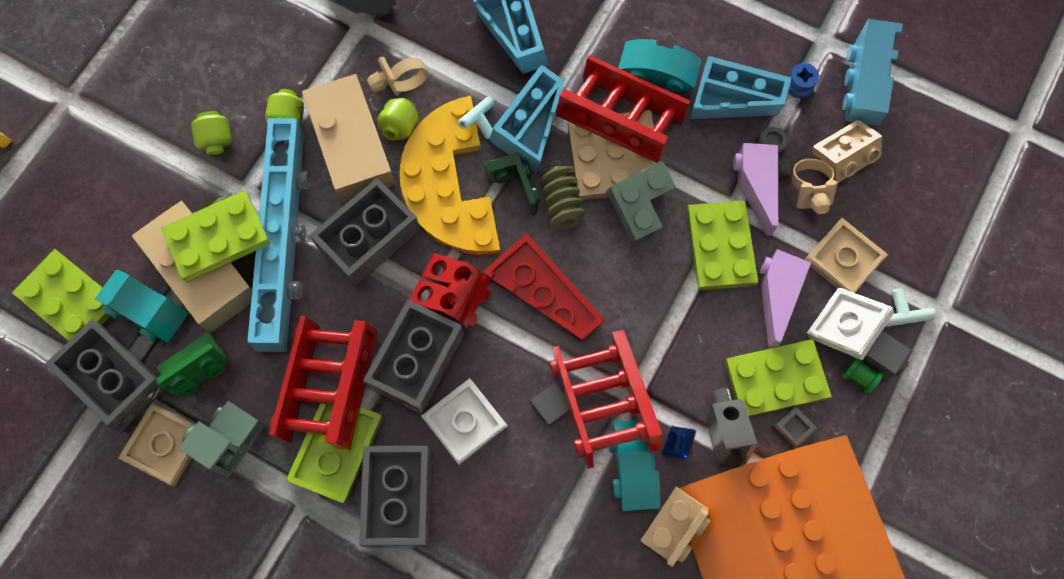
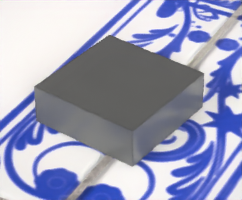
(550, 404)
(794, 428)

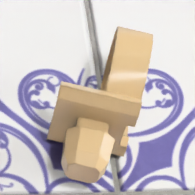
(389, 76)
(814, 197)

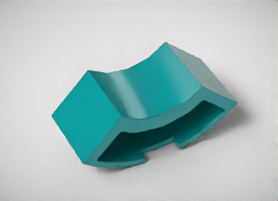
(664, 67)
(141, 306)
(637, 479)

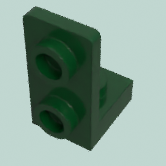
(509, 166)

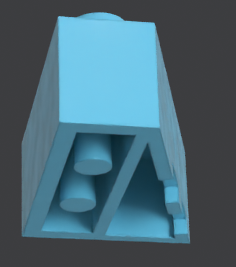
(515, 30)
(870, 71)
(738, 91)
(529, 118)

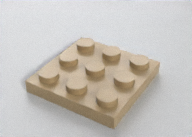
(602, 162)

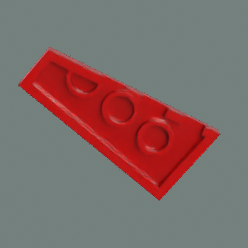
(541, 284)

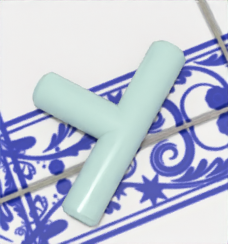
(477, 115)
(904, 315)

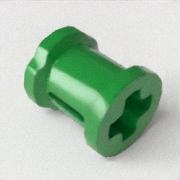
(862, 375)

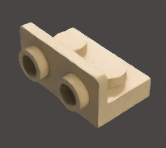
(850, 149)
(675, 526)

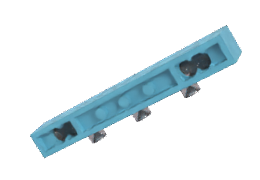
(279, 216)

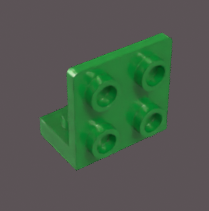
(192, 366)

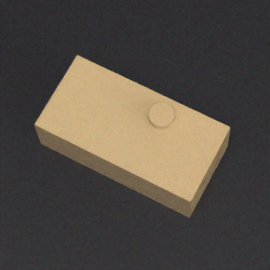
(347, 136)
(208, 298)

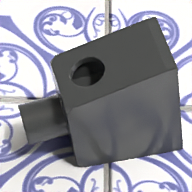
(730, 430)

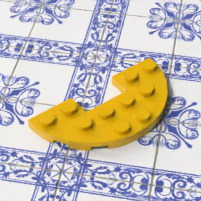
(432, 184)

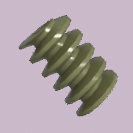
(559, 197)

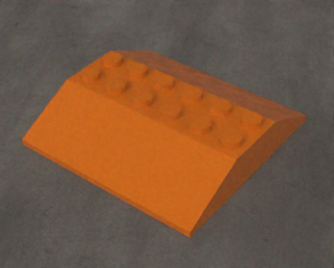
(793, 519)

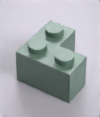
(633, 197)
(224, 441)

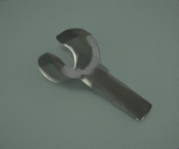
(785, 167)

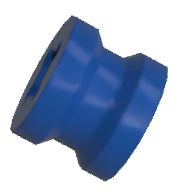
(798, 87)

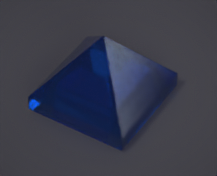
(679, 443)

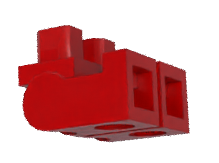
(454, 291)

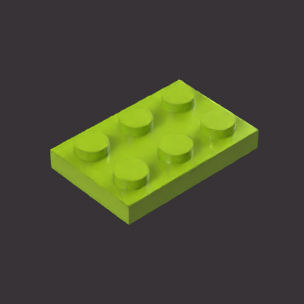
(215, 236)
(721, 245)
(62, 295)
(778, 378)
(329, 469)

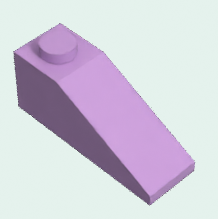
(759, 182)
(780, 290)

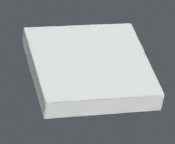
(850, 323)
(464, 421)

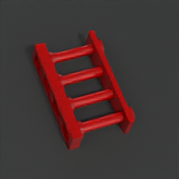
(614, 126)
(351, 388)
(636, 403)

